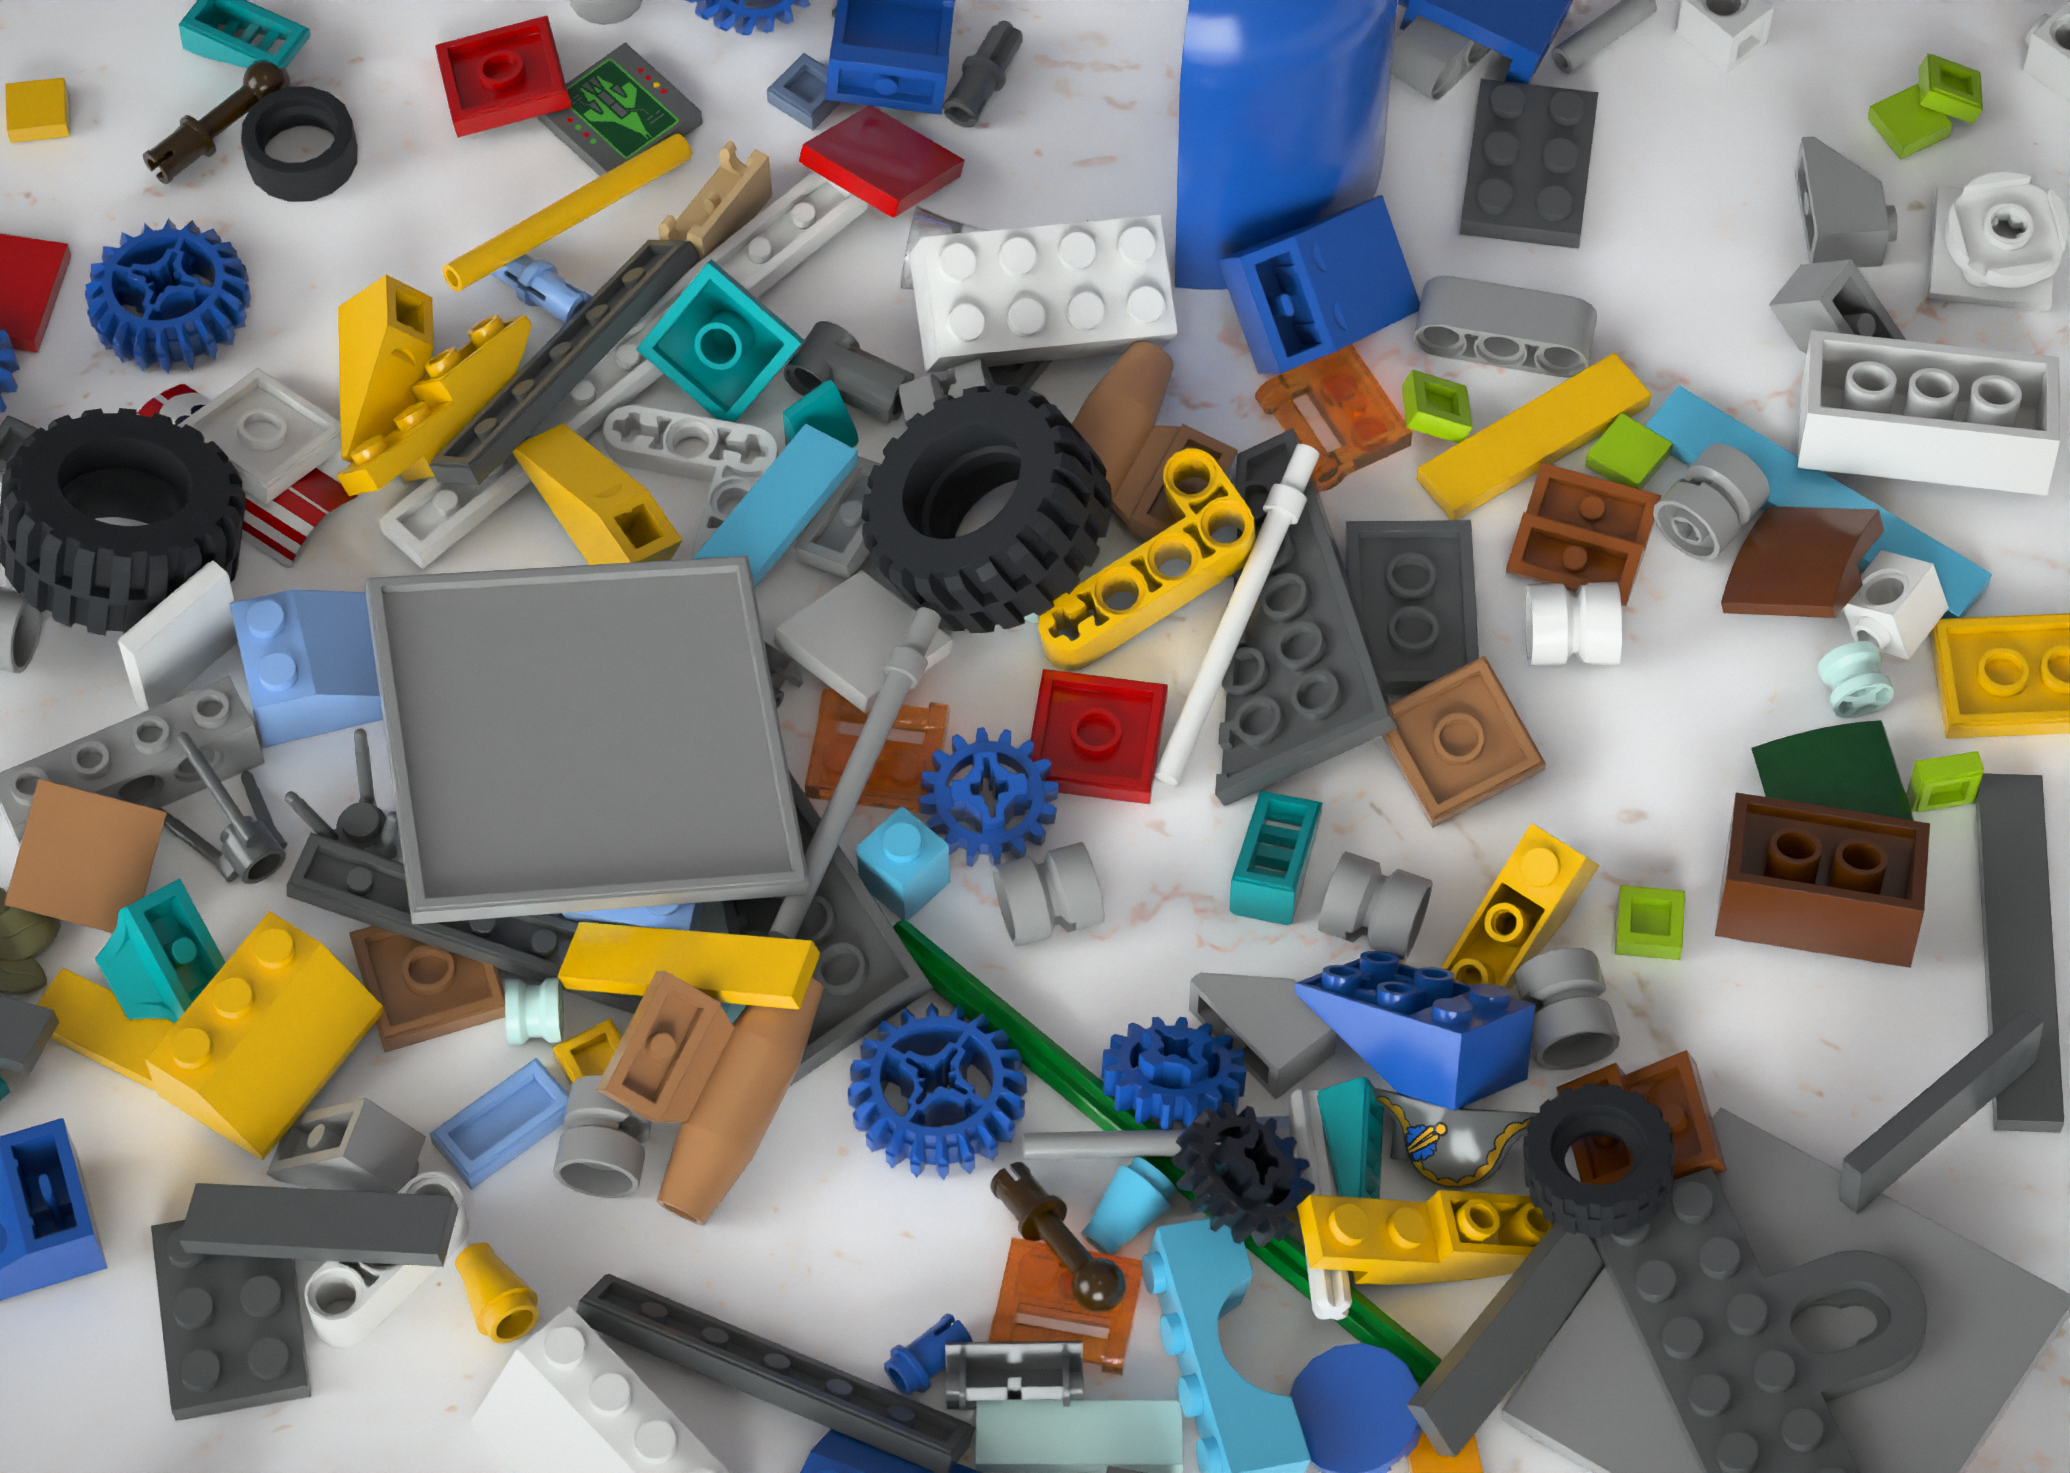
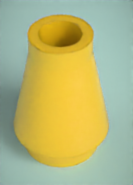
(497, 1296)

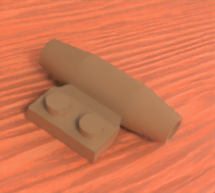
(1122, 430)
(711, 1075)

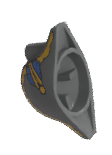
(1450, 1145)

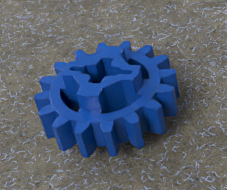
(1012, 791)
(1172, 1071)

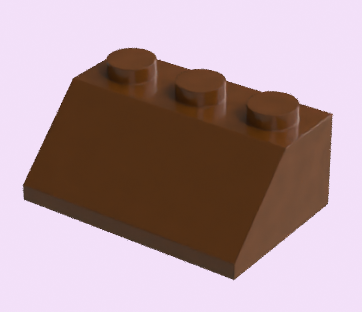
(1823, 880)

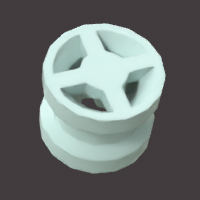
(1855, 679)
(534, 1011)

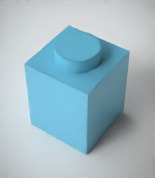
(903, 864)

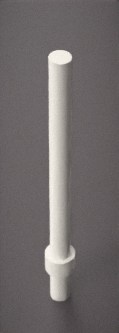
(1282, 509)

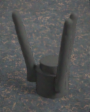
(361, 823)
(249, 846)

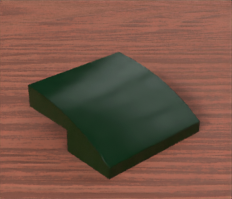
(1835, 768)

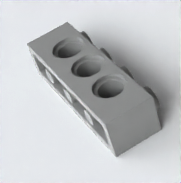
(141, 754)

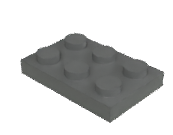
(1529, 163)
(1414, 597)
(228, 1328)

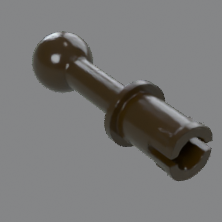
(196, 137)
(1096, 1282)

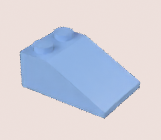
(308, 662)

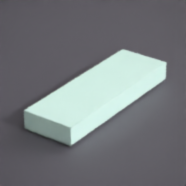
(1079, 1438)

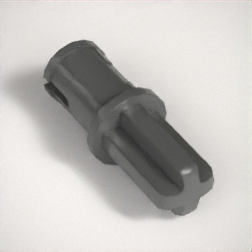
(983, 74)

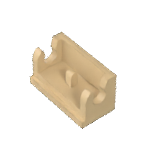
(724, 203)

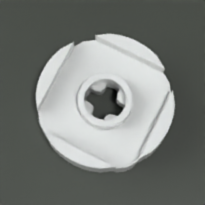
(2003, 261)

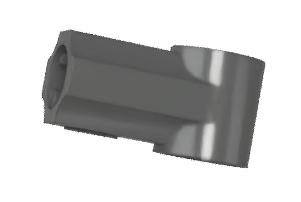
(860, 377)

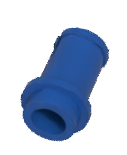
(925, 1357)

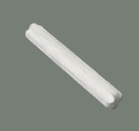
(1328, 1288)

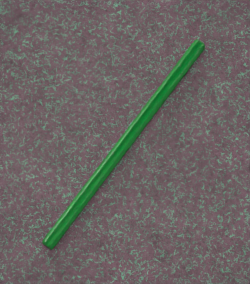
(1085, 1092)

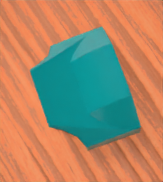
(159, 955)

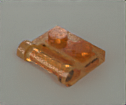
(1350, 406)
(899, 767)
(1042, 1287)

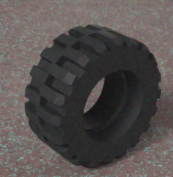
(117, 469)
(1027, 549)

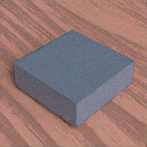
(802, 92)

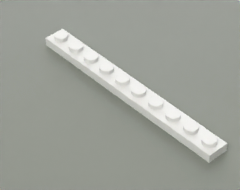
(754, 256)

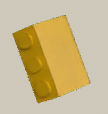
(263, 1036)

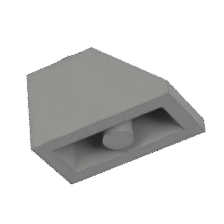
(1841, 207)
(1831, 299)
(1268, 1022)
(348, 1149)

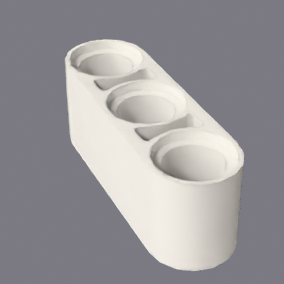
(372, 1287)

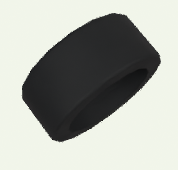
(299, 179)

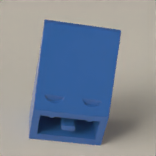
(1320, 286)
(1425, 1028)
(44, 1211)

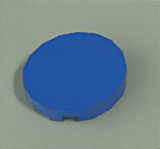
(1356, 1409)

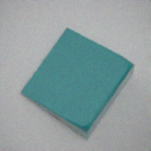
(824, 411)

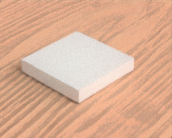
(268, 433)
(180, 637)
(850, 637)

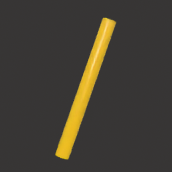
(566, 212)

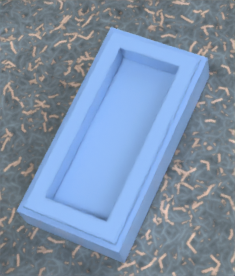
(502, 1123)

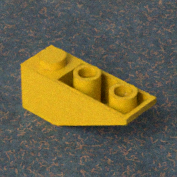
(382, 353)
(596, 500)
(1521, 910)

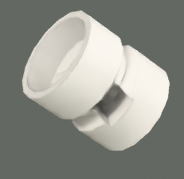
(1573, 624)

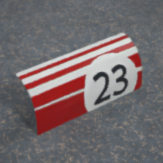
(289, 518)

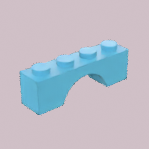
(1197, 1283)

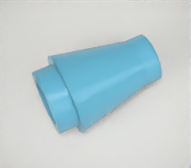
(1130, 1205)

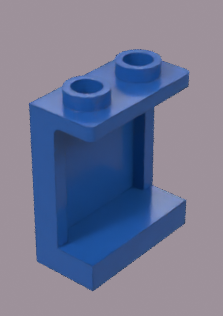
(1510, 27)
(891, 53)

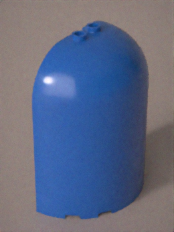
(1276, 121)

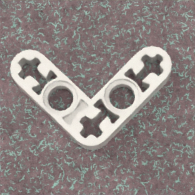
(728, 477)

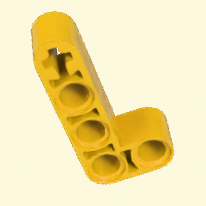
(1139, 571)

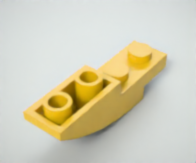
(447, 398)
(1421, 1242)

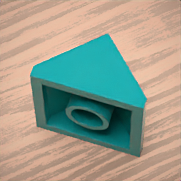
(720, 343)

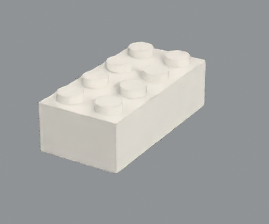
(1042, 292)
(1929, 412)

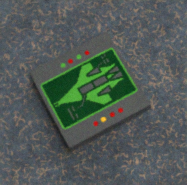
(620, 111)

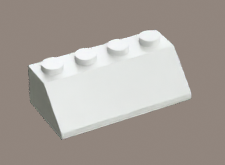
(582, 1410)

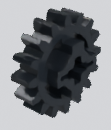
(1242, 1174)

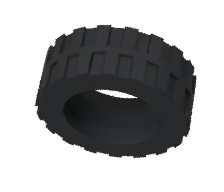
(1605, 1207)

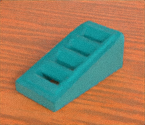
(202, 37)
(1265, 892)
(1354, 1136)

